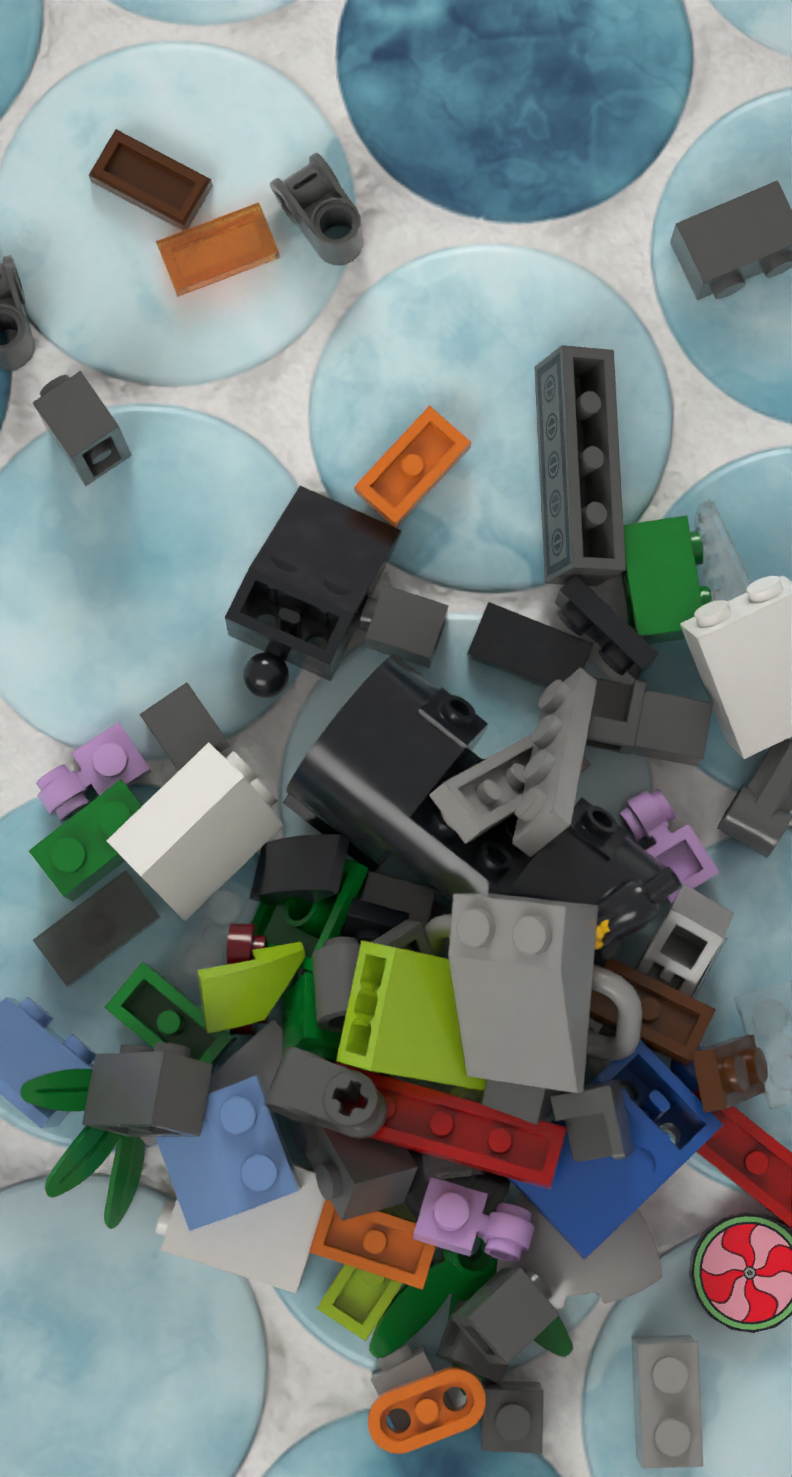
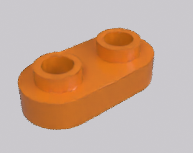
(428, 1413)

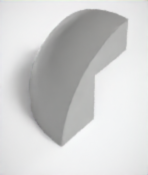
(614, 1270)

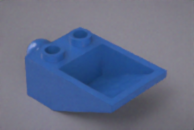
(601, 1193)

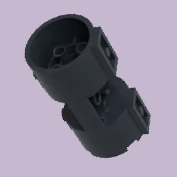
(374, 783)

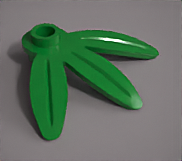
(68, 1092)
(456, 1276)

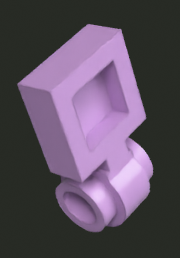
(102, 762)
(682, 851)
(454, 1218)

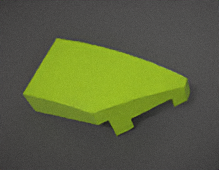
(249, 989)

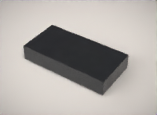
(527, 647)

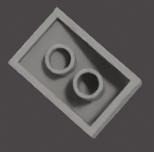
(523, 987)

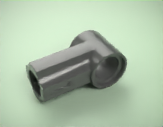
(763, 807)

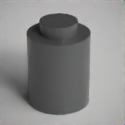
(333, 979)

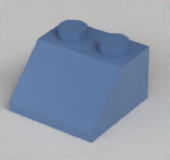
(32, 1050)
(235, 1160)

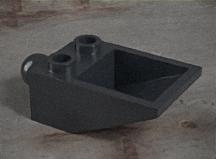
(314, 582)

